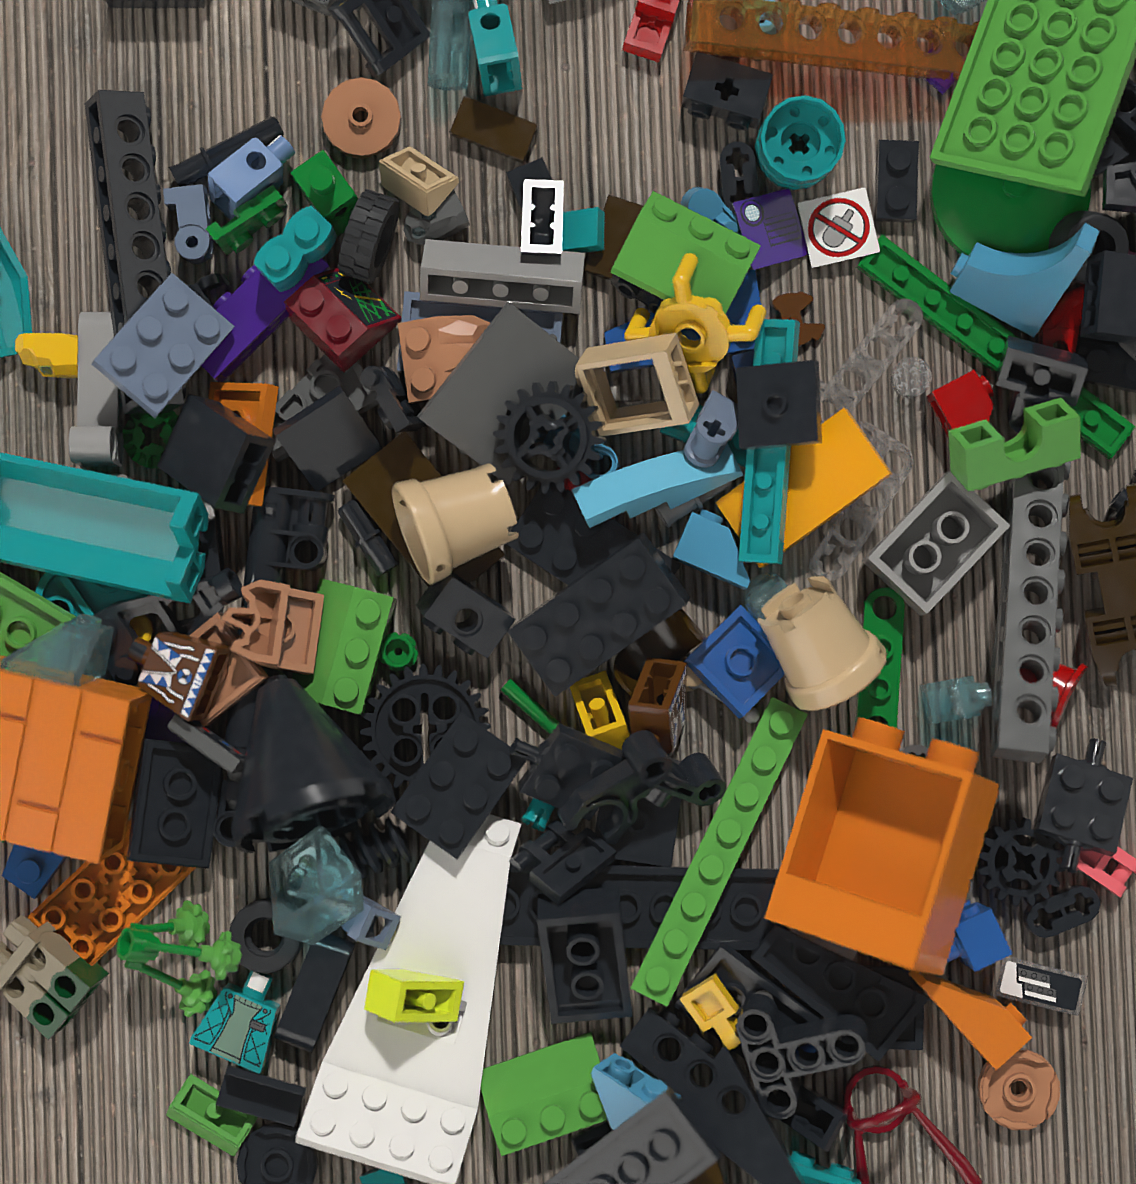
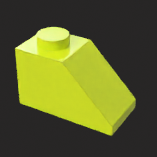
(413, 996)

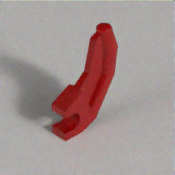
(1064, 321)

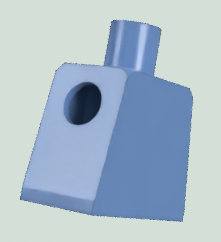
(248, 173)

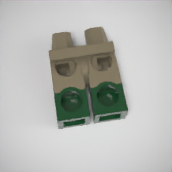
(45, 976)

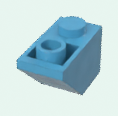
(624, 1088)

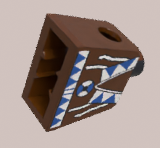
(181, 671)
(645, 713)

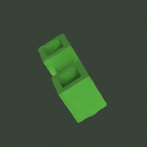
(1046, 440)

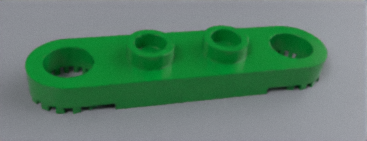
(882, 694)

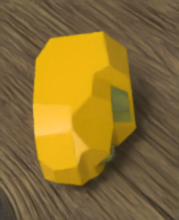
(49, 353)

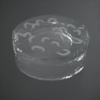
(910, 377)

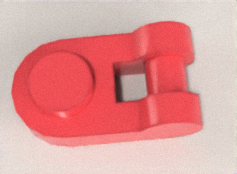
(1093, 864)

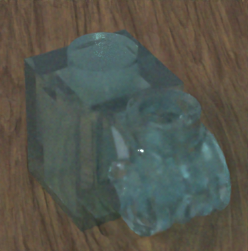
(954, 699)

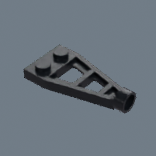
(122, 612)

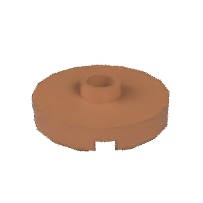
(366, 137)
(1029, 1107)

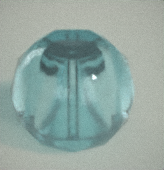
(760, 591)

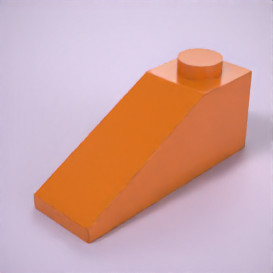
(980, 1018)

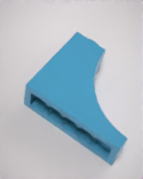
(1021, 285)

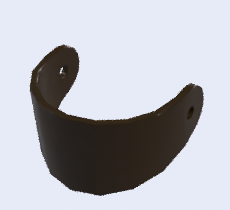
(666, 641)

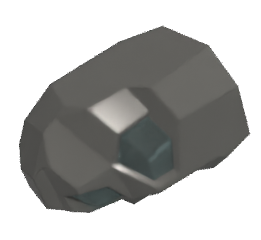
(440, 225)

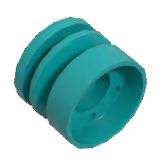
(806, 120)

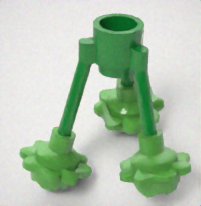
(139, 946)

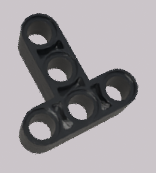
(792, 1060)

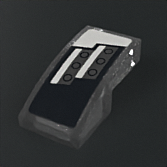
(1041, 985)

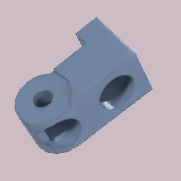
(193, 218)
(362, 925)

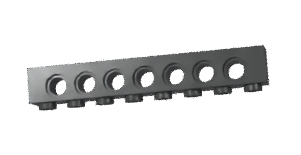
(1010, 735)

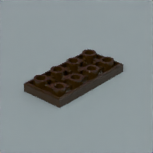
(373, 489)

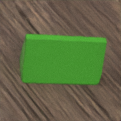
(197, 1111)

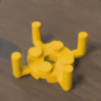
(701, 315)

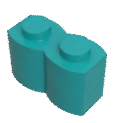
(303, 241)

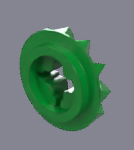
(135, 438)

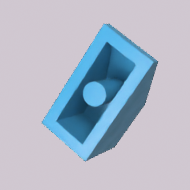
(711, 549)

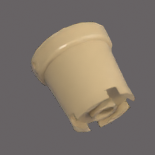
(453, 519)
(820, 645)

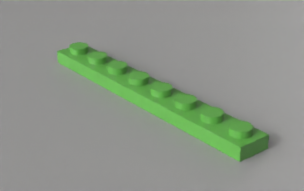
(718, 852)

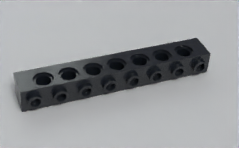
(110, 154)

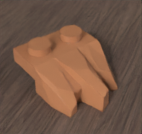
(434, 349)
(277, 626)

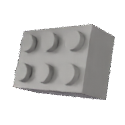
(935, 543)

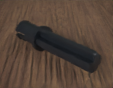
(203, 162)

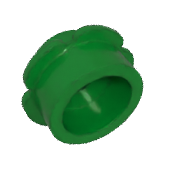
(408, 656)

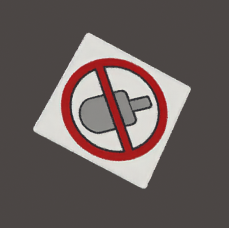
(838, 227)

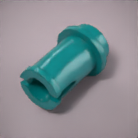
(538, 814)

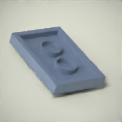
(162, 345)

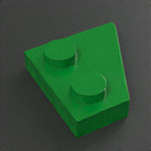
(249, 217)

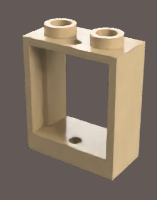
(672, 373)

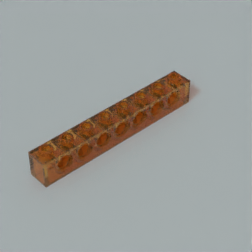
(866, 54)

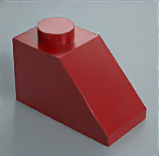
(962, 401)

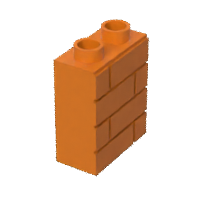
(68, 763)
(884, 846)

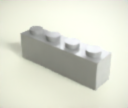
(500, 275)

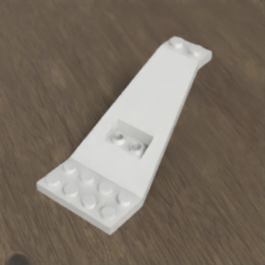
(406, 1089)

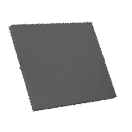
(503, 360)

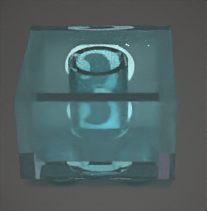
(314, 888)

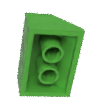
(667, 233)
(348, 646)
(543, 1094)

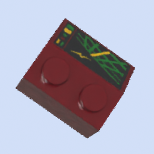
(341, 316)

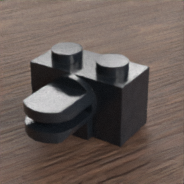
(1038, 376)

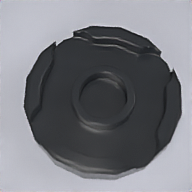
(275, 1158)

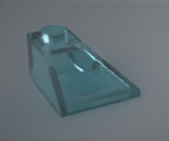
(67, 654)

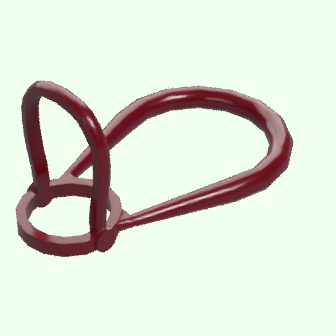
(910, 1100)

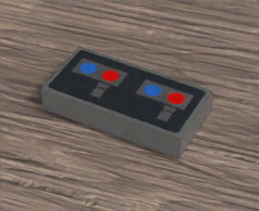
(208, 743)

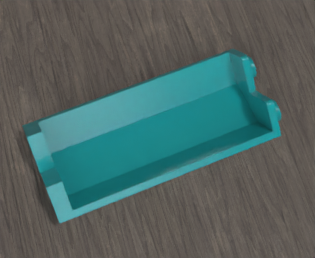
(101, 528)

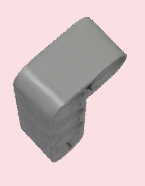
(100, 416)

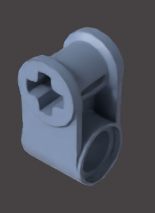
(712, 431)

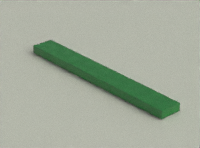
(979, 334)

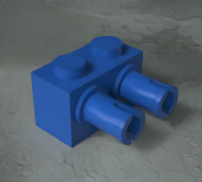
(978, 938)

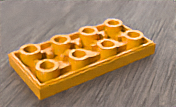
(821, 479)

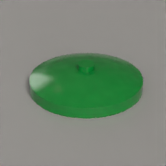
(997, 211)

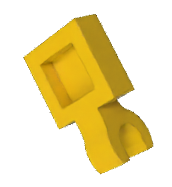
(712, 1007)

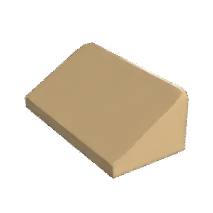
(416, 179)

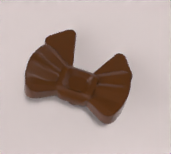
(789, 307)

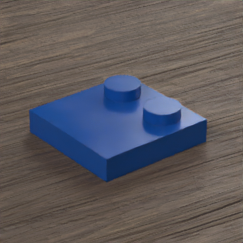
(737, 662)

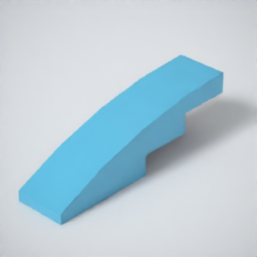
(652, 483)

